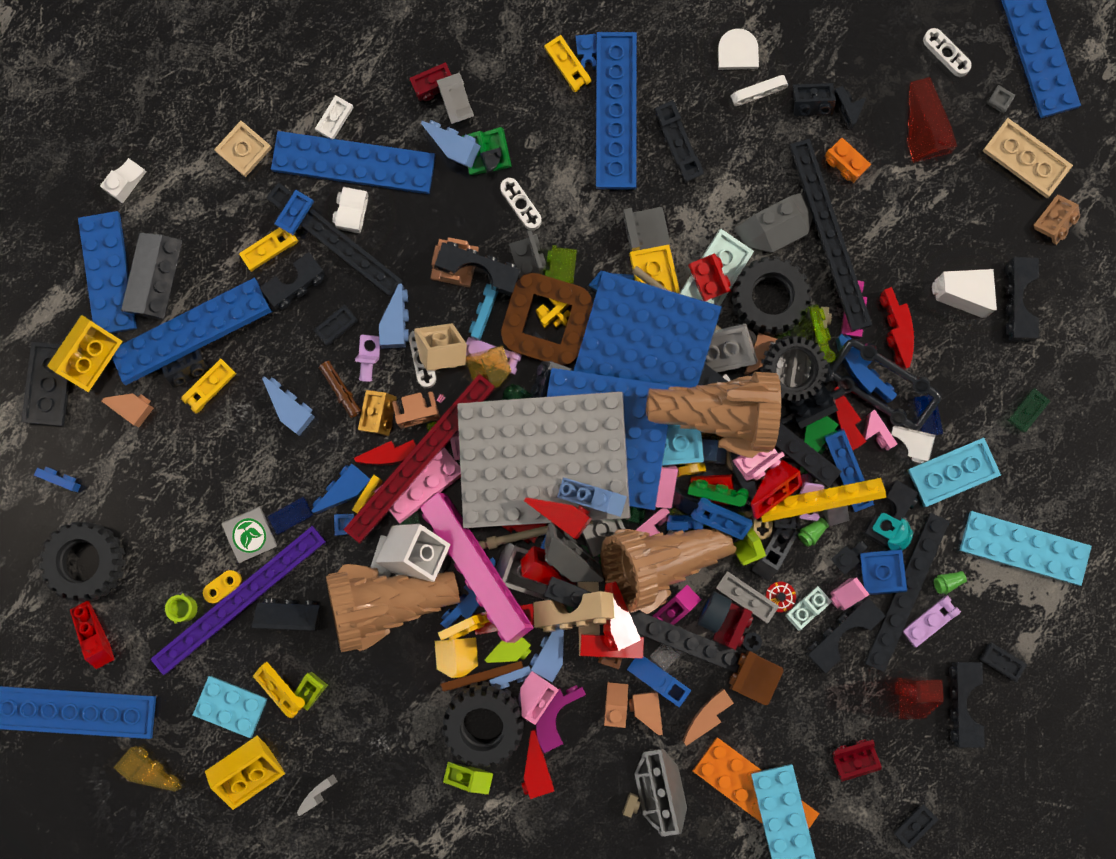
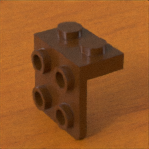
(756, 677)

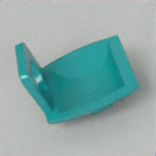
(898, 538)

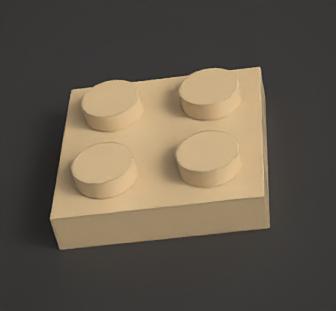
(243, 148)

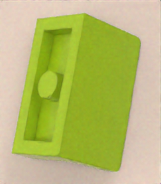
(749, 548)

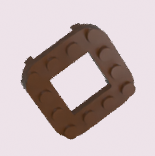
(518, 311)

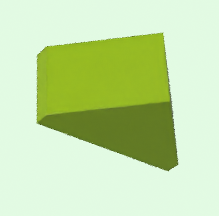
(310, 689)

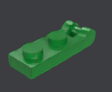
(718, 492)

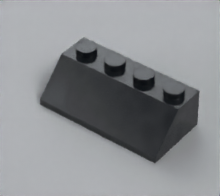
(151, 275)

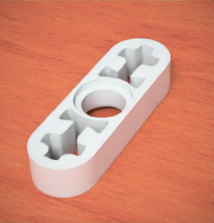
(932, 46)
(759, 90)
(524, 219)
(420, 374)

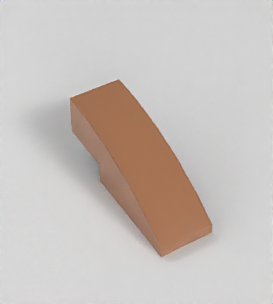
(707, 716)

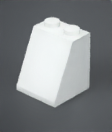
(967, 290)
(413, 552)

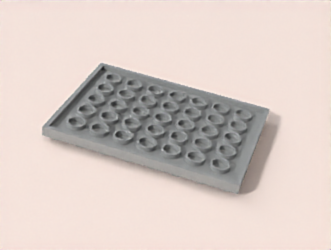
(528, 448)

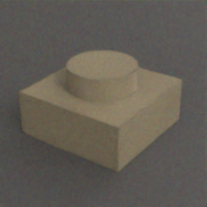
(631, 805)

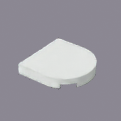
(738, 50)

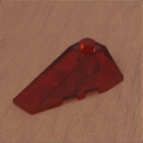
(928, 124)

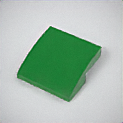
(490, 140)

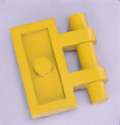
(464, 627)

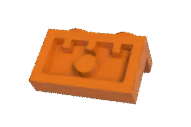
(847, 160)

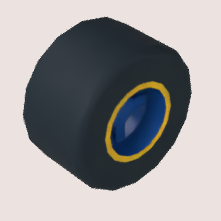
(714, 612)

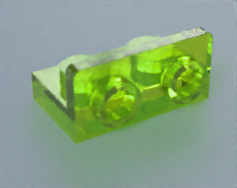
(562, 264)

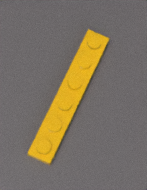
(827, 499)

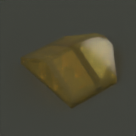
(490, 364)

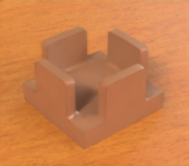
(461, 277)
(415, 410)

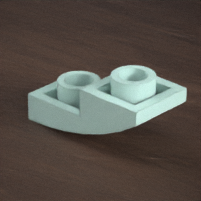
(808, 608)

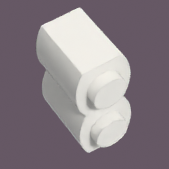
(351, 210)

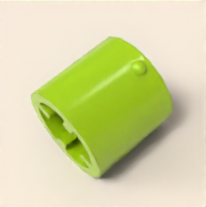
(181, 608)

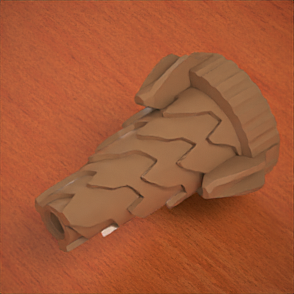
(740, 411)
(650, 564)
(371, 604)

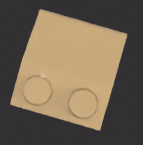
(440, 347)

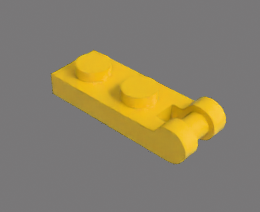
(567, 63)
(267, 248)
(208, 385)
(278, 690)

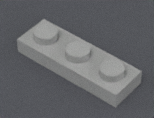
(747, 597)

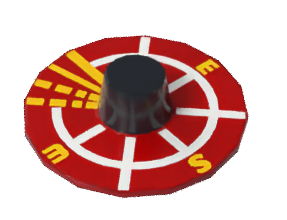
(782, 595)

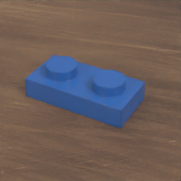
(294, 212)
(50, 475)

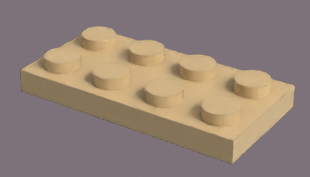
(1027, 158)

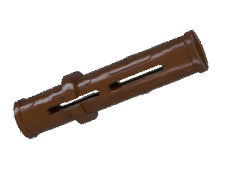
(344, 396)

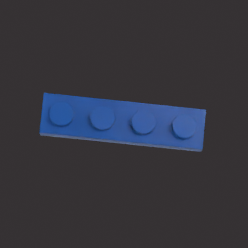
(846, 462)

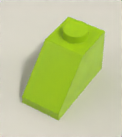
(509, 651)
(468, 778)

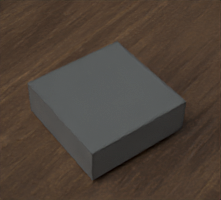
(1001, 99)

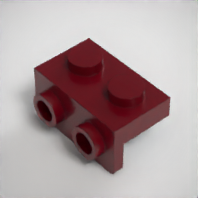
(426, 82)
(732, 629)
(856, 760)

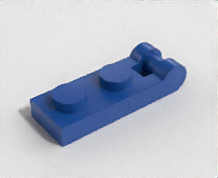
(722, 519)

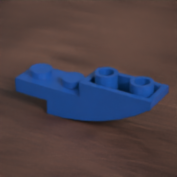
(865, 379)
(466, 607)

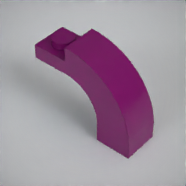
(546, 725)

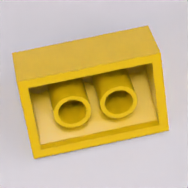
(84, 353)
(244, 773)

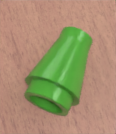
(811, 533)
(947, 582)

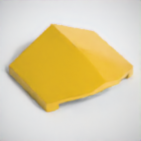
(456, 657)

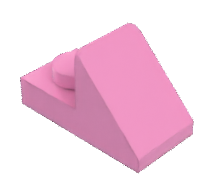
(875, 425)
(658, 518)

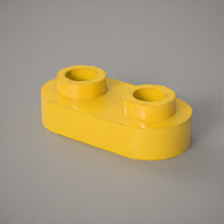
(221, 586)

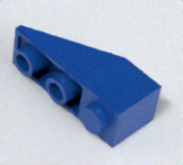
(347, 488)
(659, 680)

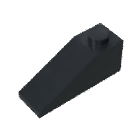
(776, 551)

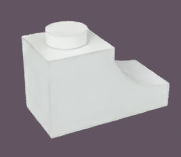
(123, 180)
(917, 442)

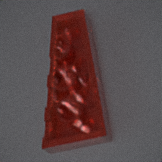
(918, 696)

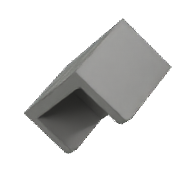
(455, 98)

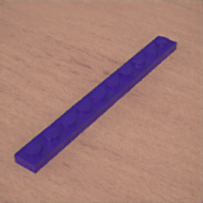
(238, 600)

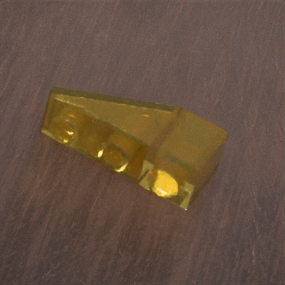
(140, 769)

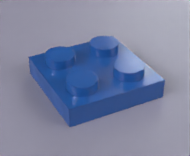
(883, 572)

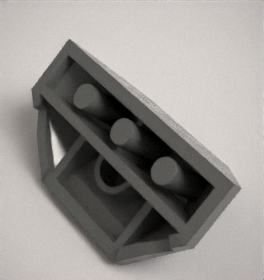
(777, 224)
(570, 557)
(661, 792)

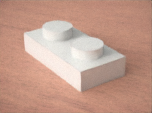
(334, 117)

